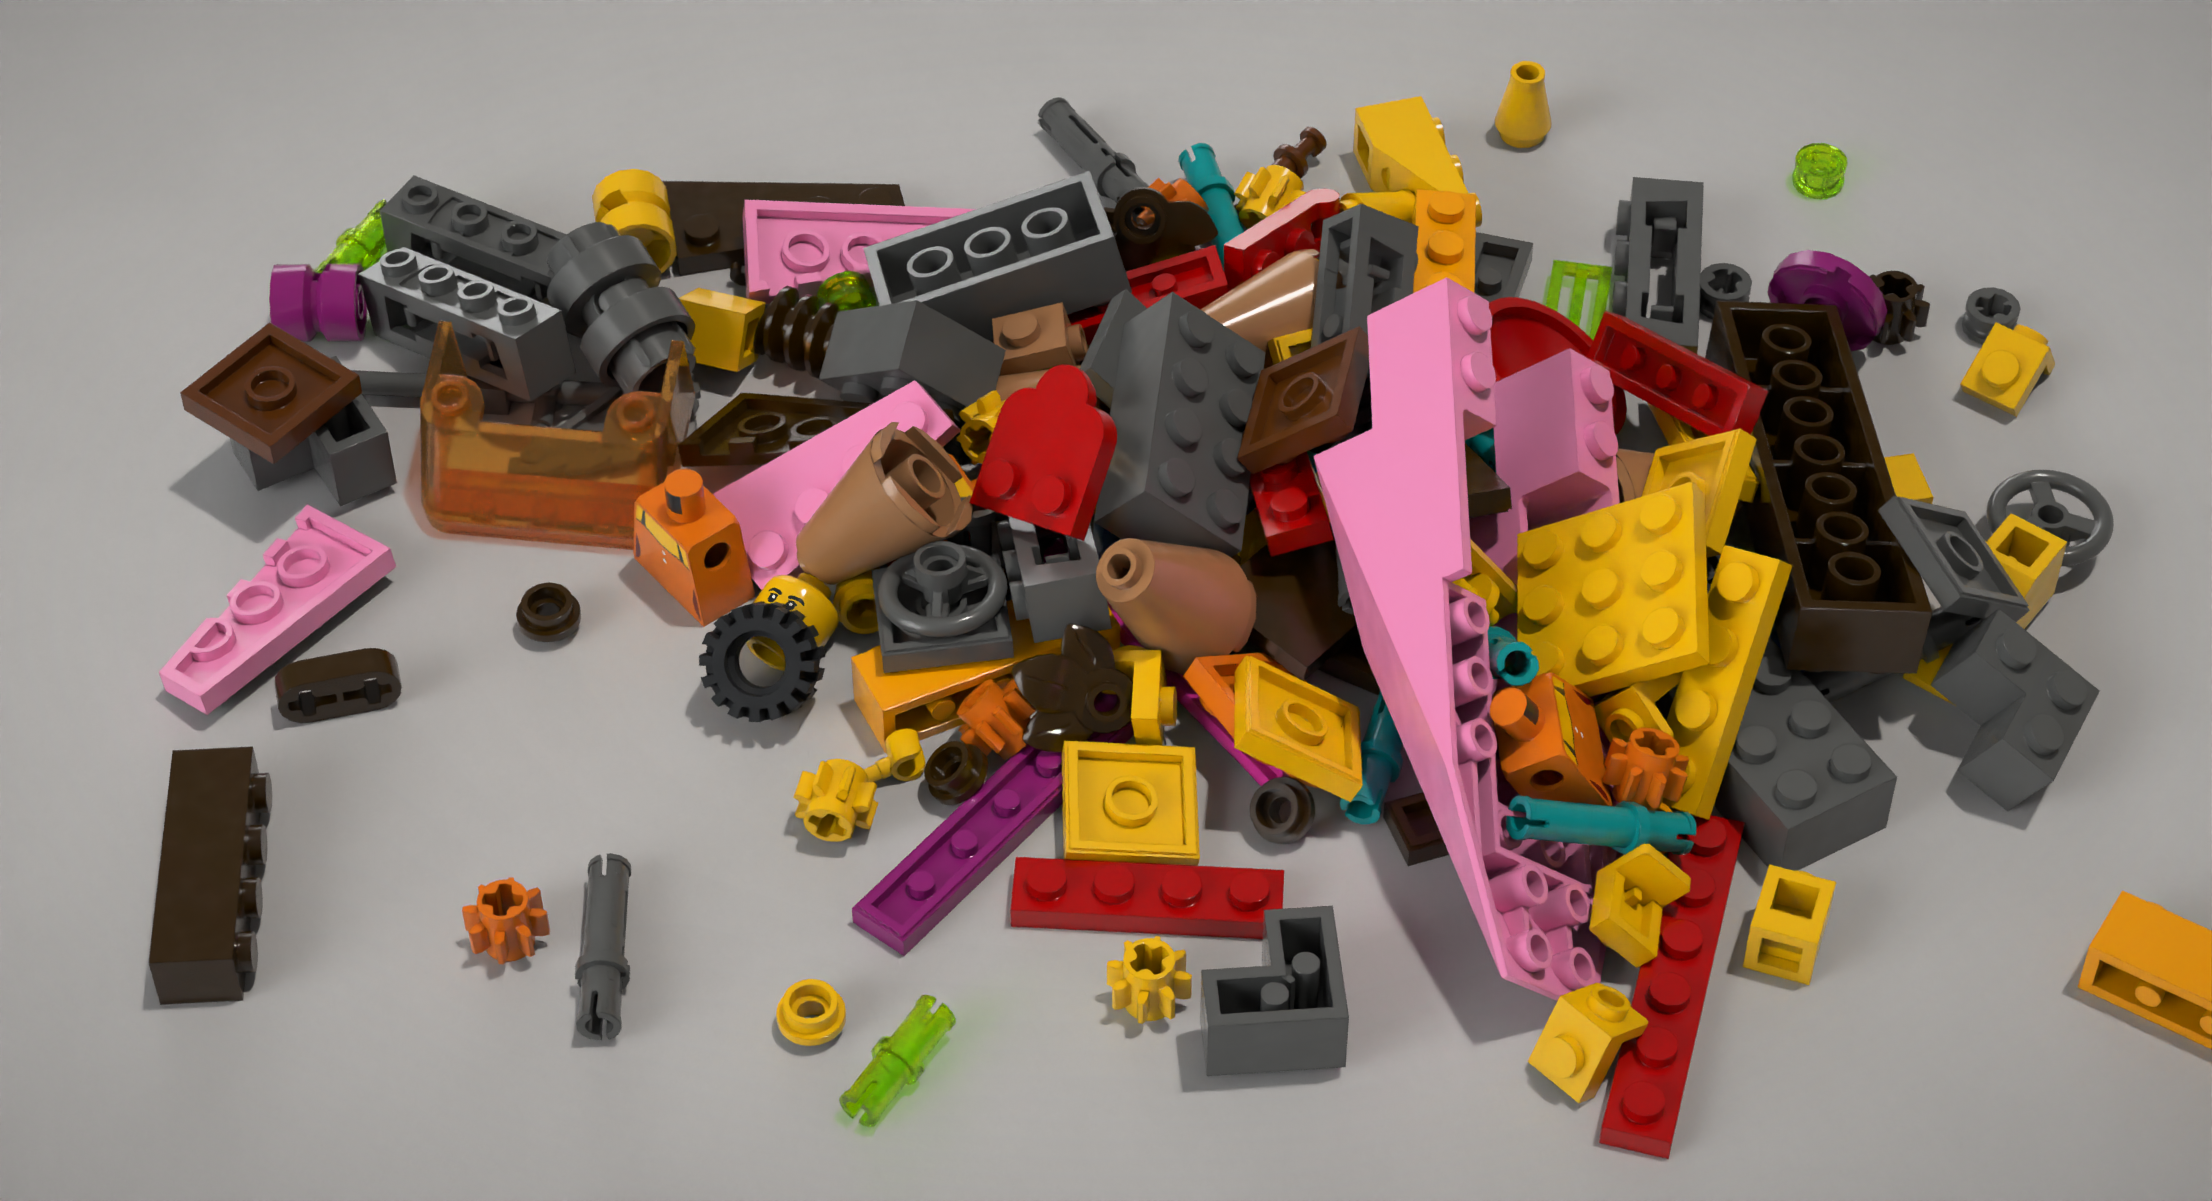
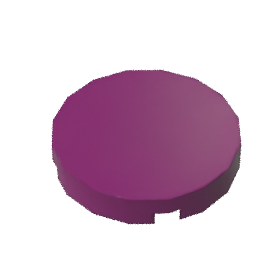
(1830, 280)

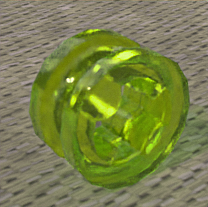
(1823, 158)
(847, 290)

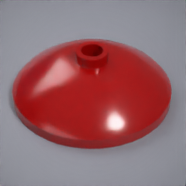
(1531, 332)

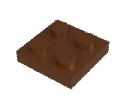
(271, 393)
(1306, 401)

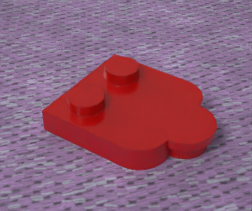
(1049, 454)

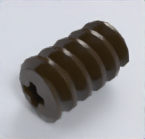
(796, 331)

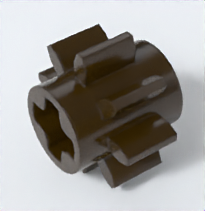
(1903, 306)

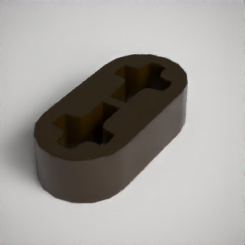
(337, 685)

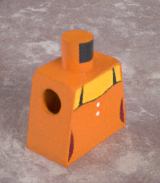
(680, 532)
(1549, 730)

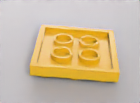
(1617, 591)

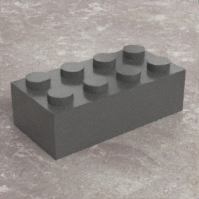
(1006, 258)
(1179, 430)
(1799, 772)

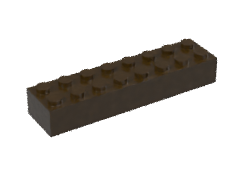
(1821, 480)

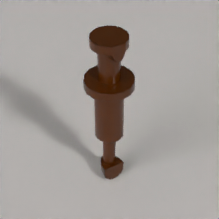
(1295, 157)

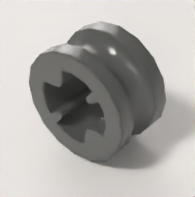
(1721, 278)
(1988, 302)

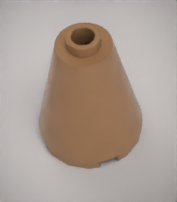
(1272, 301)
(884, 507)
(1178, 599)

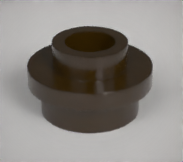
(548, 613)
(955, 772)
(1267, 804)

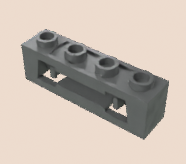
(1660, 216)
(483, 237)
(1379, 271)
(484, 316)
(1055, 591)

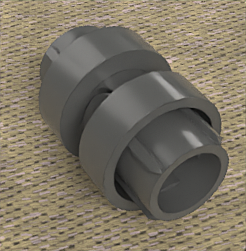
(613, 299)

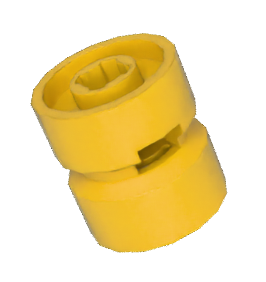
(639, 208)

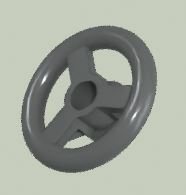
(2054, 516)
(943, 574)

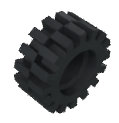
(723, 665)

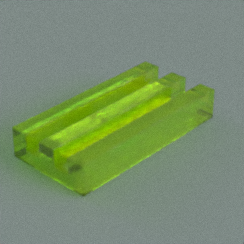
(1581, 273)

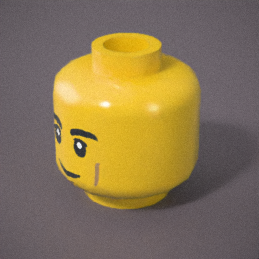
(802, 594)

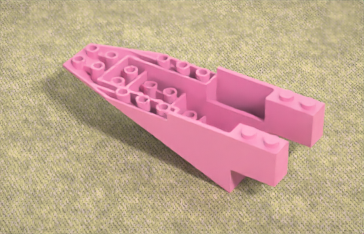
(1402, 542)

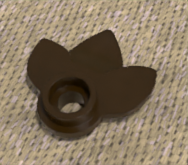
(1173, 232)
(1066, 688)

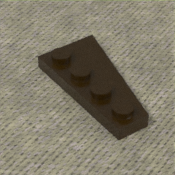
(710, 219)
(763, 427)

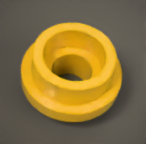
(806, 999)

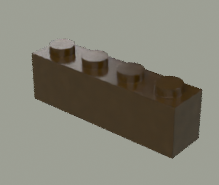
(208, 876)

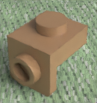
(1039, 339)

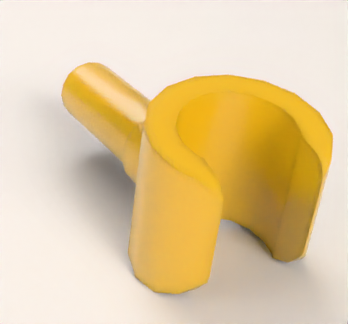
(903, 759)

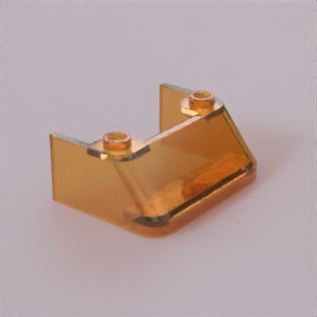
(544, 478)

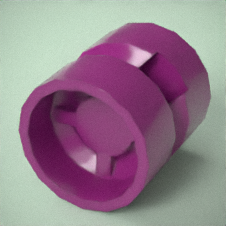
(318, 302)

